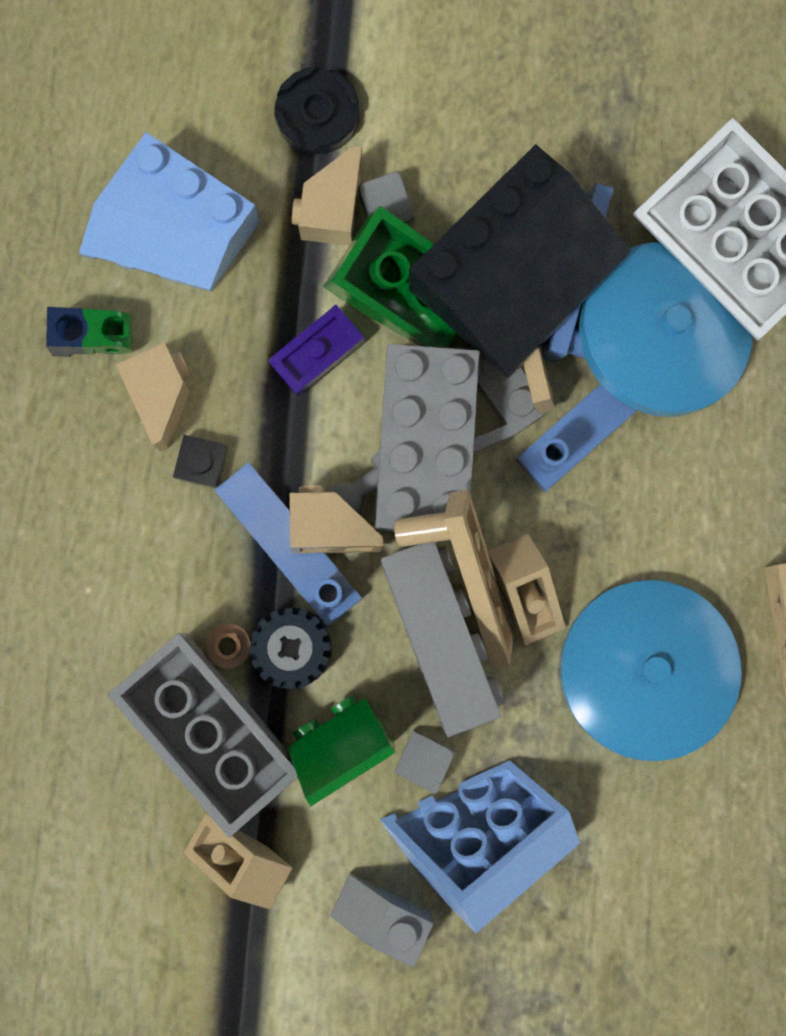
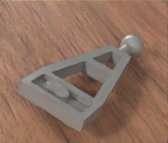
(507, 398)

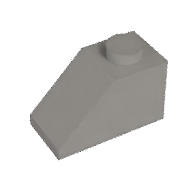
(383, 919)

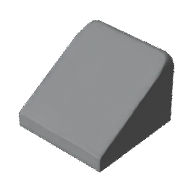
(388, 193)
(425, 762)

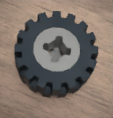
(303, 638)

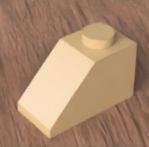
(330, 201)
(157, 390)
(328, 524)
(527, 588)
(238, 864)

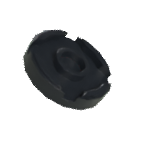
(316, 110)

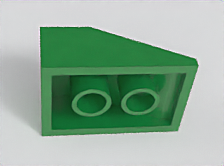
(376, 279)
(339, 748)

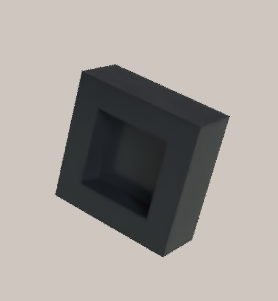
(200, 461)

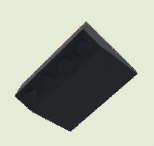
(518, 261)

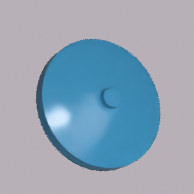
(661, 336)
(650, 670)

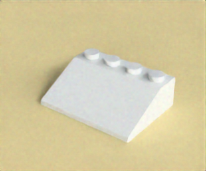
(728, 225)

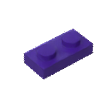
(316, 350)

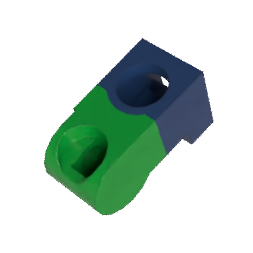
(88, 331)

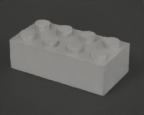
(425, 430)
(440, 637)
(205, 733)

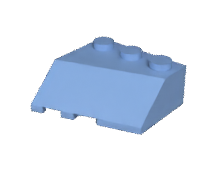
(168, 218)
(485, 841)

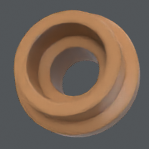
(242, 650)

